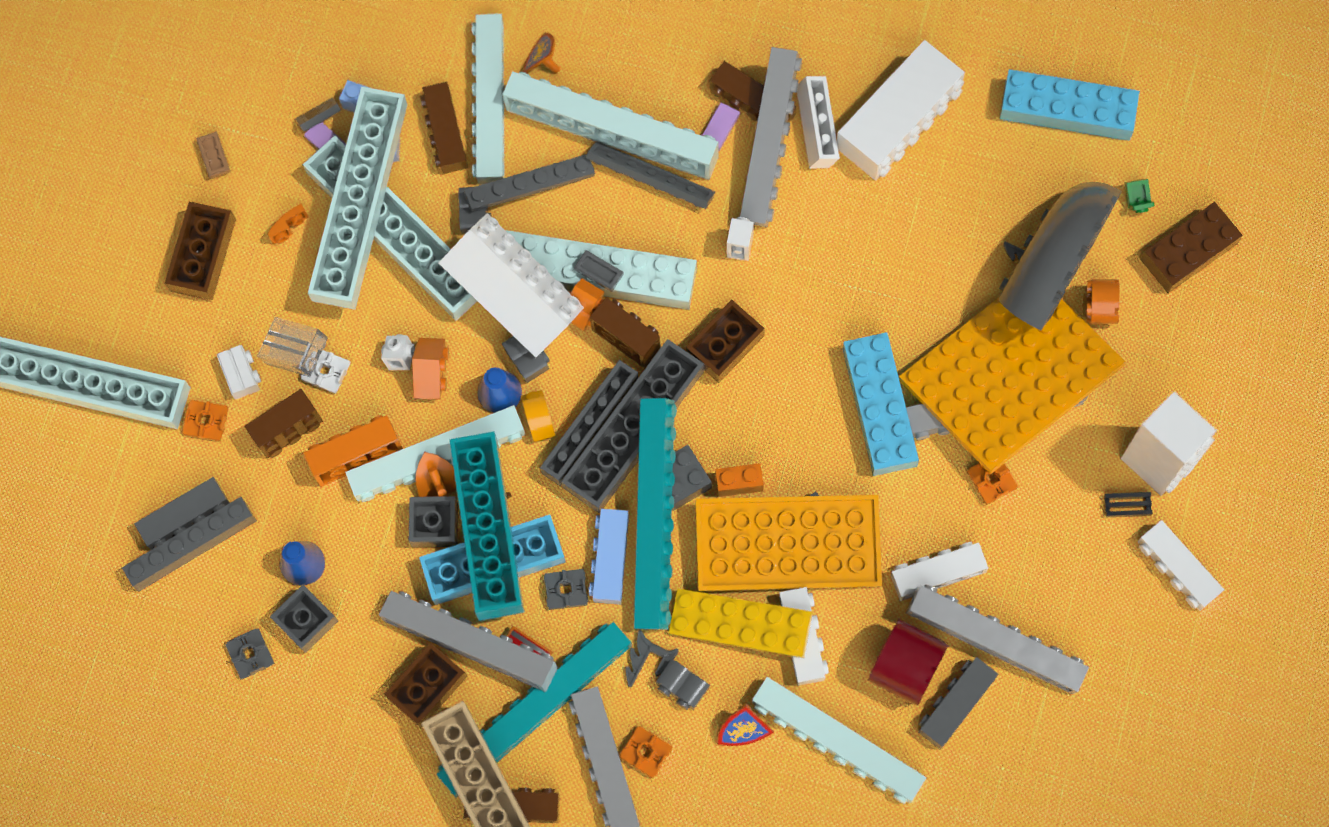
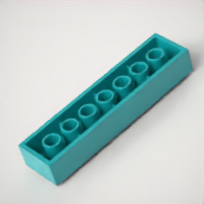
(486, 526)

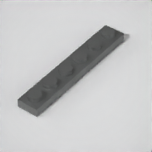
(650, 175)
(529, 183)

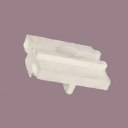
(332, 381)

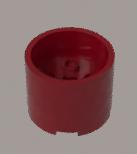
(907, 662)

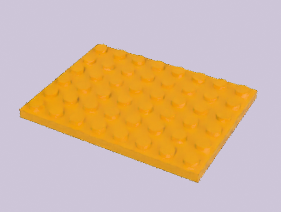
(1007, 381)

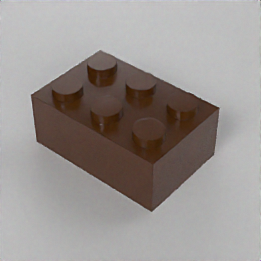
(625, 332)
(726, 340)
(284, 424)
(425, 685)

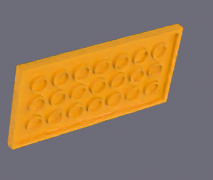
(788, 542)

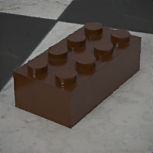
(1191, 247)
(200, 251)

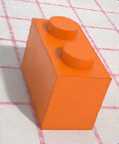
(739, 480)

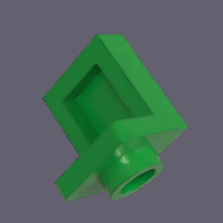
(1138, 195)

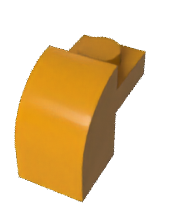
(538, 415)

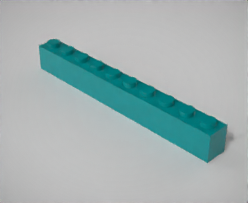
(654, 513)
(539, 706)

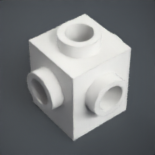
(397, 352)

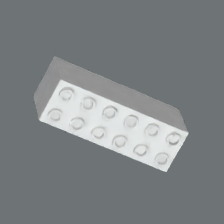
(900, 110)
(511, 285)
(1169, 444)

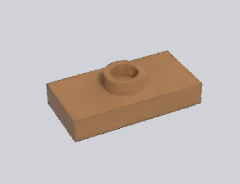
(213, 155)

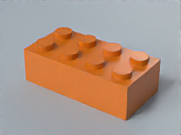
(353, 449)

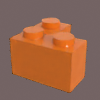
(428, 368)

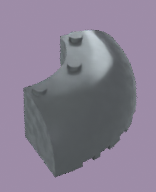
(1057, 251)

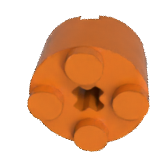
(1104, 301)

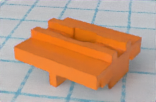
(198, 410)
(990, 492)
(651, 741)

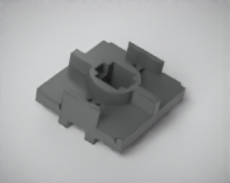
(559, 600)
(237, 653)

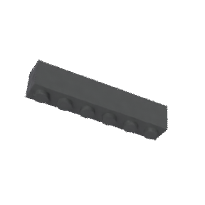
(589, 422)
(189, 544)

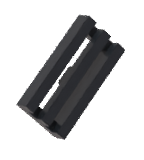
(1133, 513)

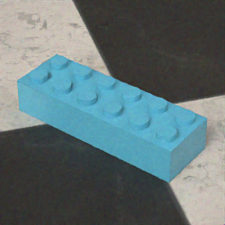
(1069, 105)
(880, 404)
(535, 550)

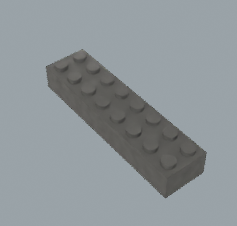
(616, 445)

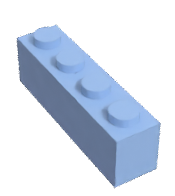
(610, 556)

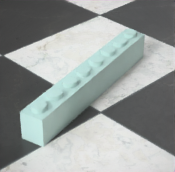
(489, 98)
(401, 466)
(838, 740)

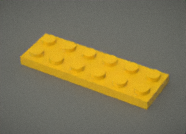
(740, 623)

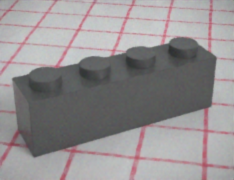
(181, 513)
(958, 703)

